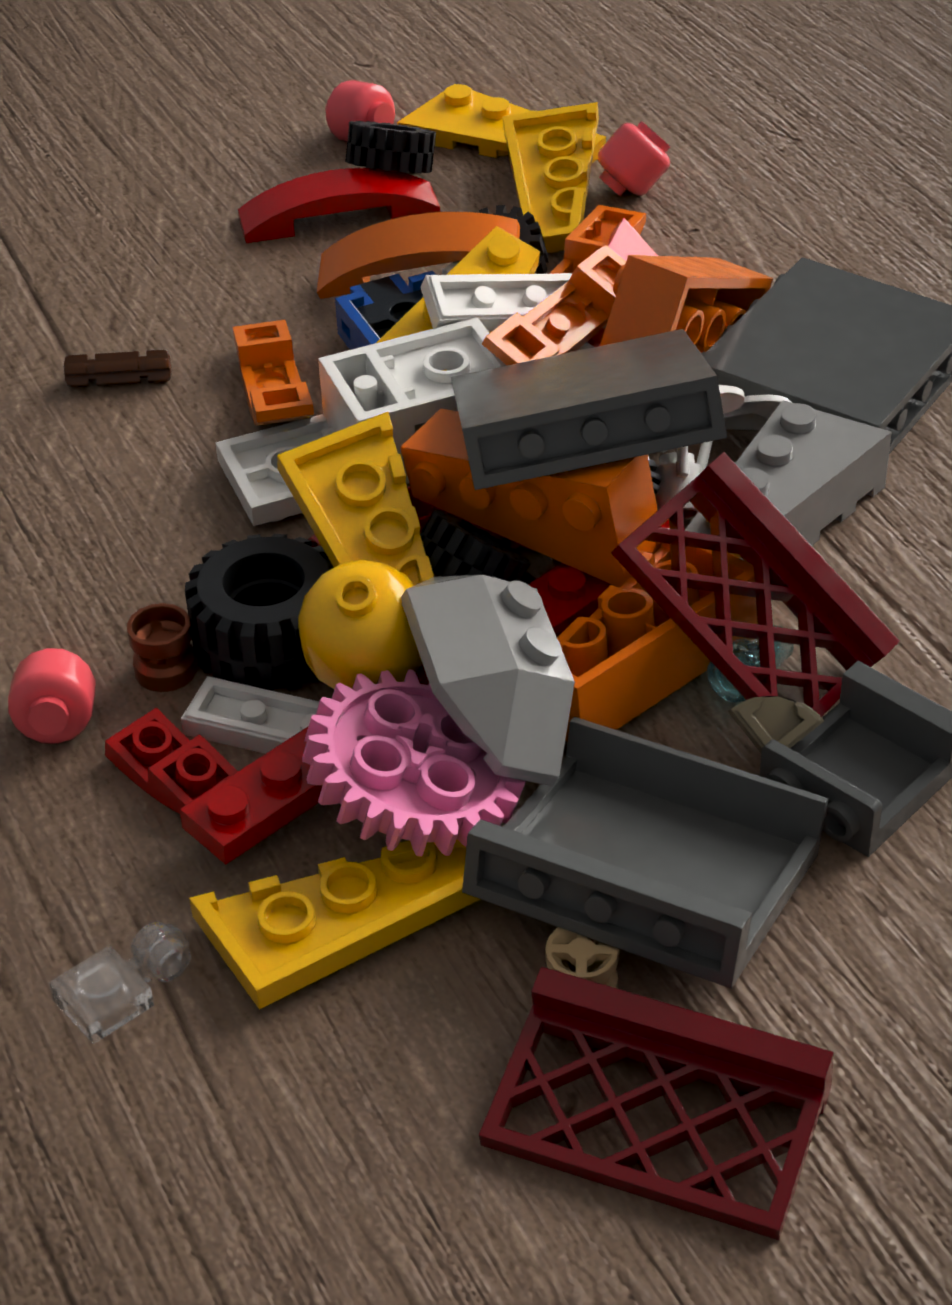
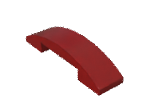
(331, 192)

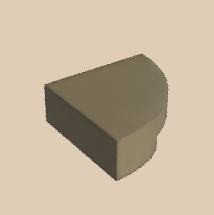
(775, 719)

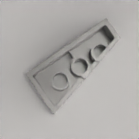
(812, 467)

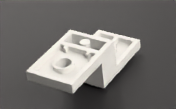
(355, 386)

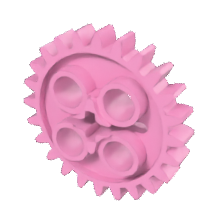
(403, 765)

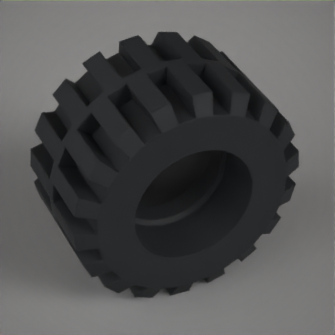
(248, 609)

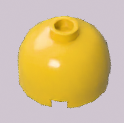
(357, 624)

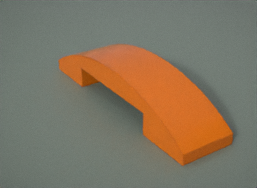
(404, 245)
(564, 318)
(270, 374)

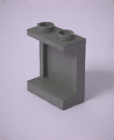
(871, 757)

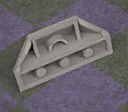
(495, 669)

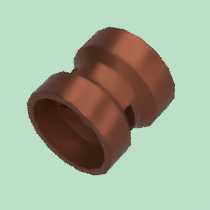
(162, 657)

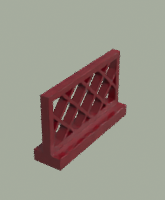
(784, 571)
(694, 1049)

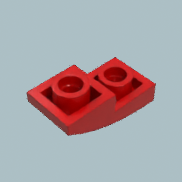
(166, 761)

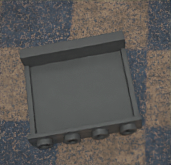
(841, 347)
(587, 408)
(651, 852)

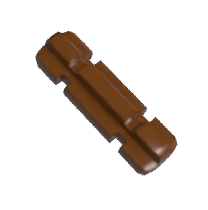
(117, 368)

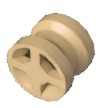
(577, 954)

